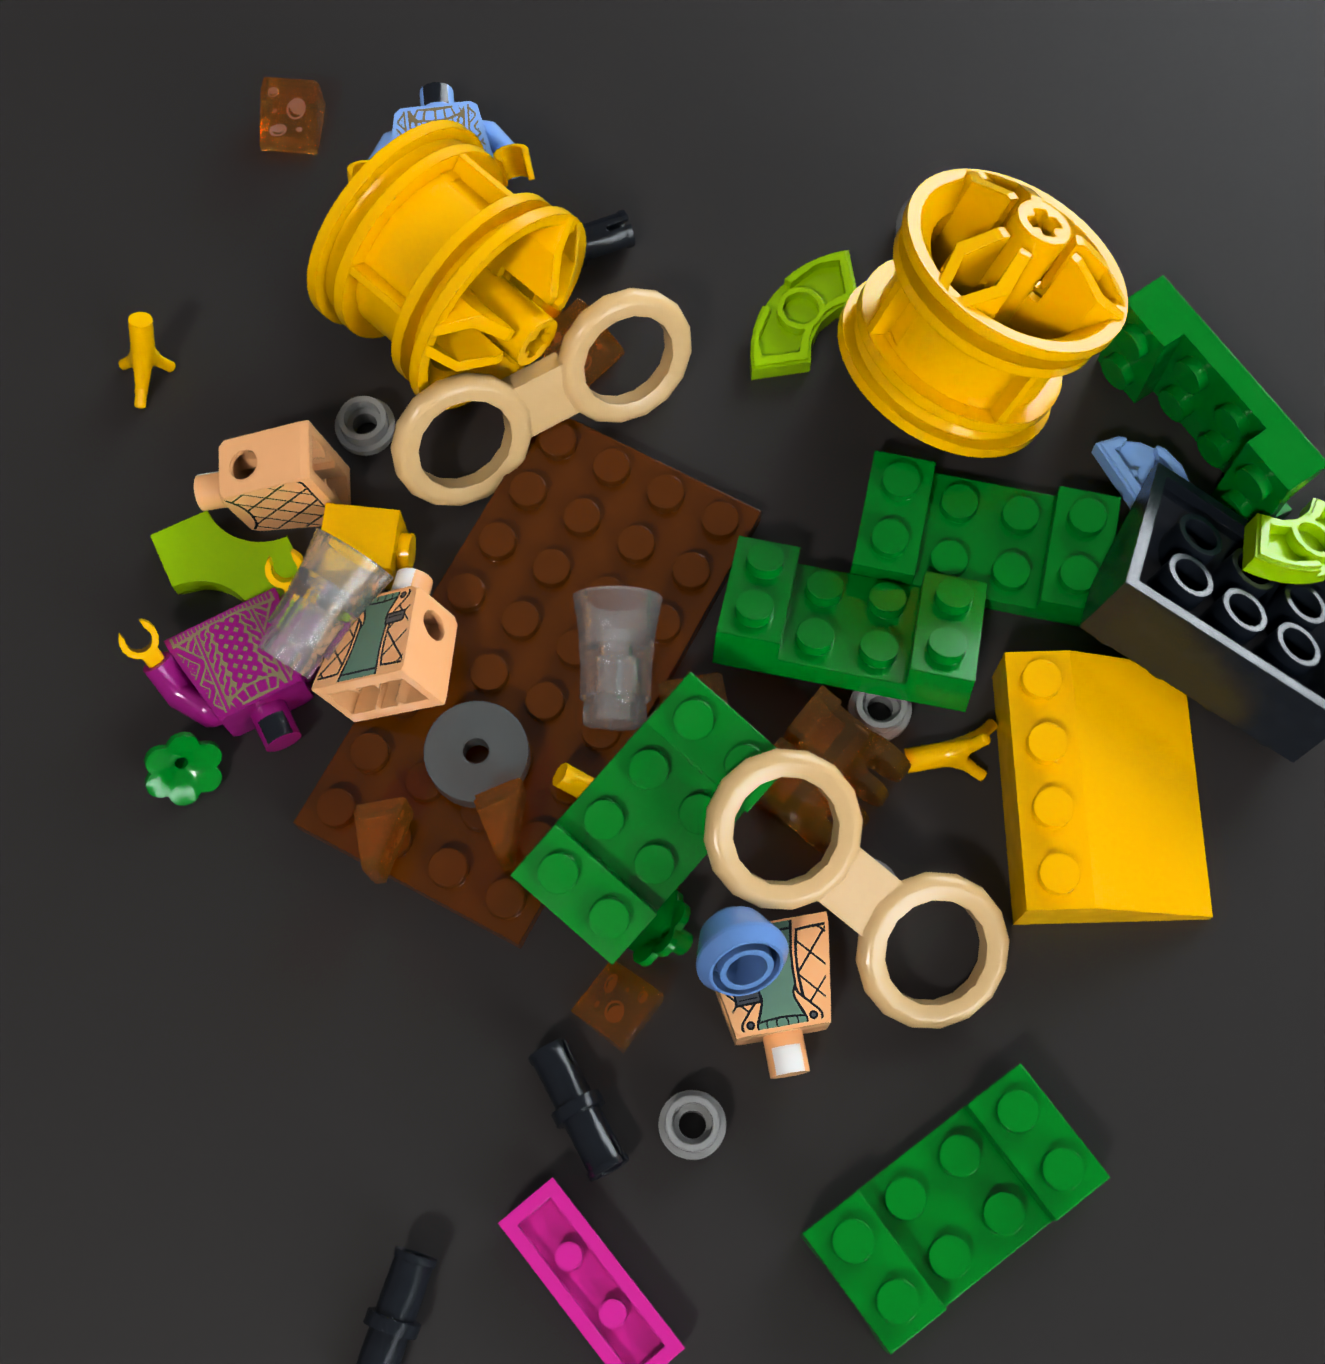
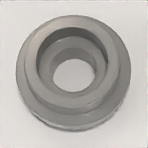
(360, 411)
(888, 728)
(688, 1102)

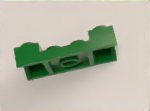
(1214, 398)
(1025, 544)
(851, 627)
(641, 820)
(954, 1207)

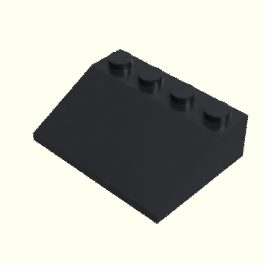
(1202, 624)

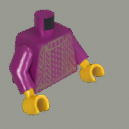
(223, 676)

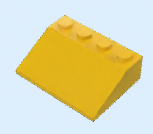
(1097, 792)

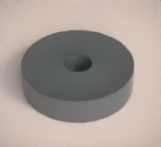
(469, 726)

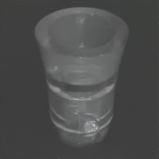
(322, 603)
(616, 654)

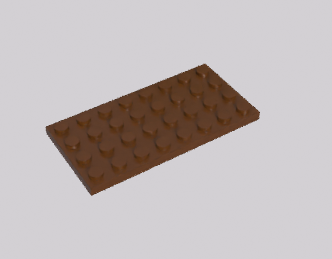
(559, 523)

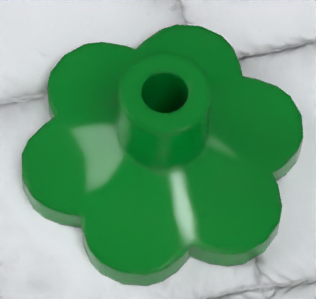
(183, 768)
(664, 932)

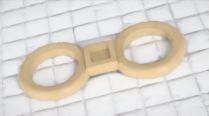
(541, 396)
(856, 889)

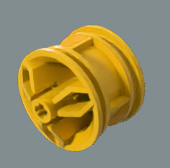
(445, 259)
(980, 313)

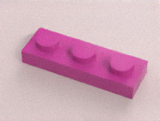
(588, 1280)

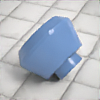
(739, 951)

